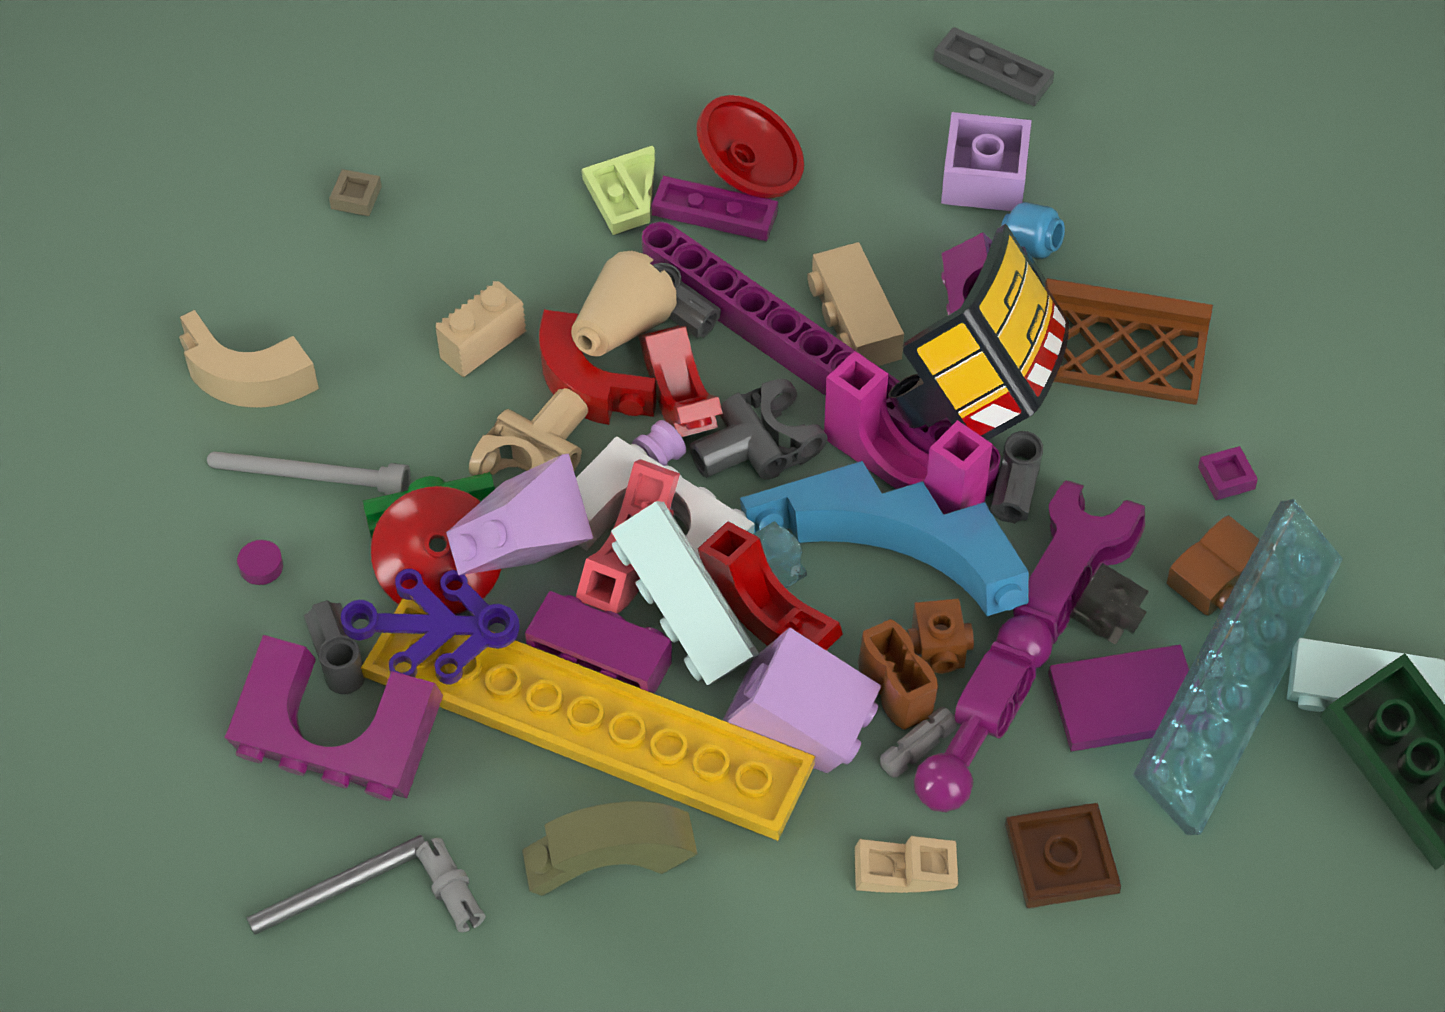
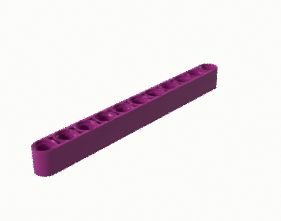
(774, 325)

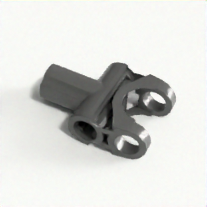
(758, 439)

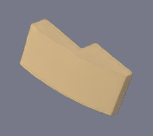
(904, 868)

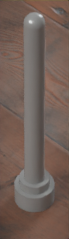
(387, 479)

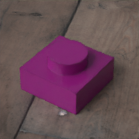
(1227, 473)

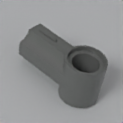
(691, 309)
(1017, 477)
(335, 648)

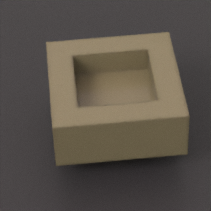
(355, 192)

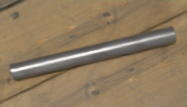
(335, 885)

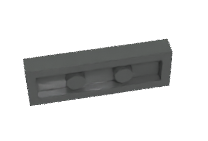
(993, 66)

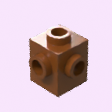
(941, 634)

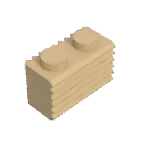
(480, 328)

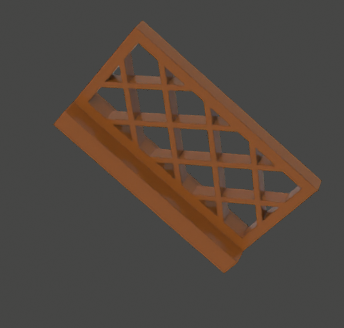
(1134, 311)

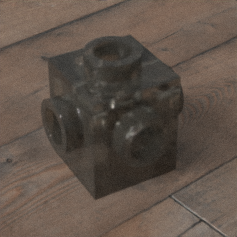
(1110, 605)

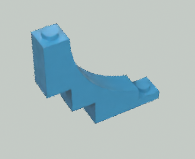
(852, 509)

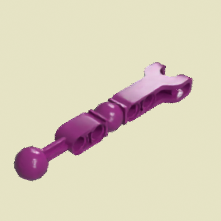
(1026, 640)

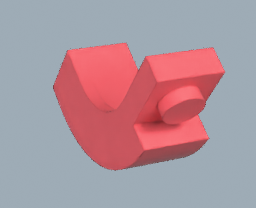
(605, 579)

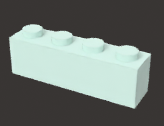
(684, 593)
(1329, 670)

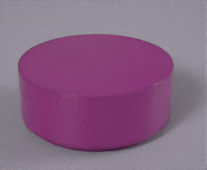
(260, 562)

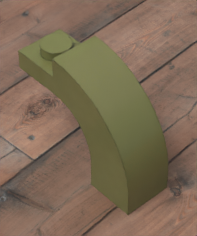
(608, 835)

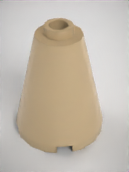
(623, 303)

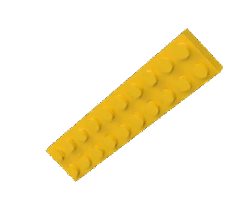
(614, 728)

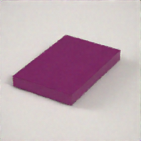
(1117, 695)

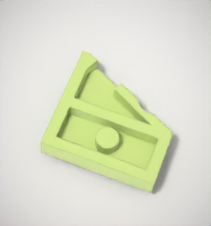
(623, 188)

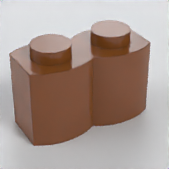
(1213, 565)
(905, 678)

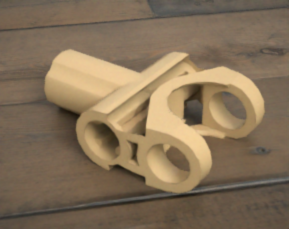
(532, 440)

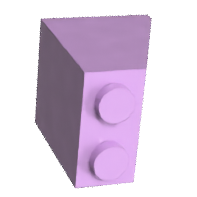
(522, 521)
(805, 700)

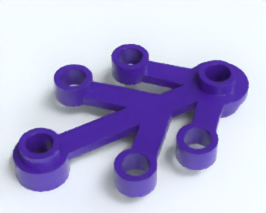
(437, 625)

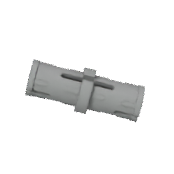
(450, 885)

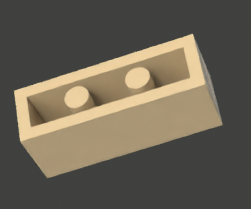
(856, 304)

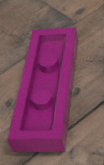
(714, 208)

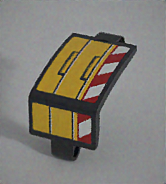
(993, 354)

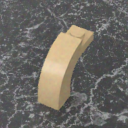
(246, 378)

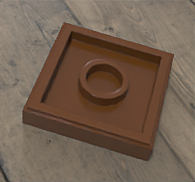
(1062, 855)

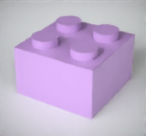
(985, 161)

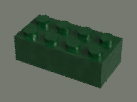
(1397, 740)

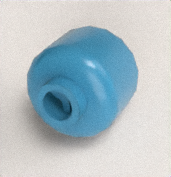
(1036, 228)

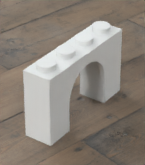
(605, 485)

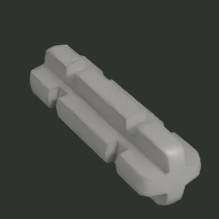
(918, 742)

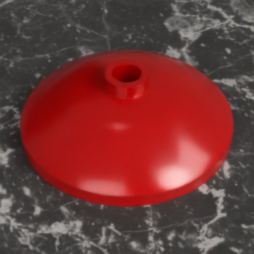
(750, 146)
(404, 539)

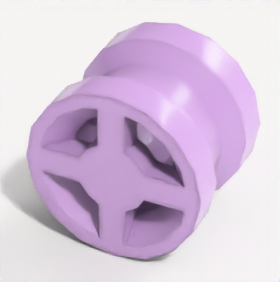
(662, 443)

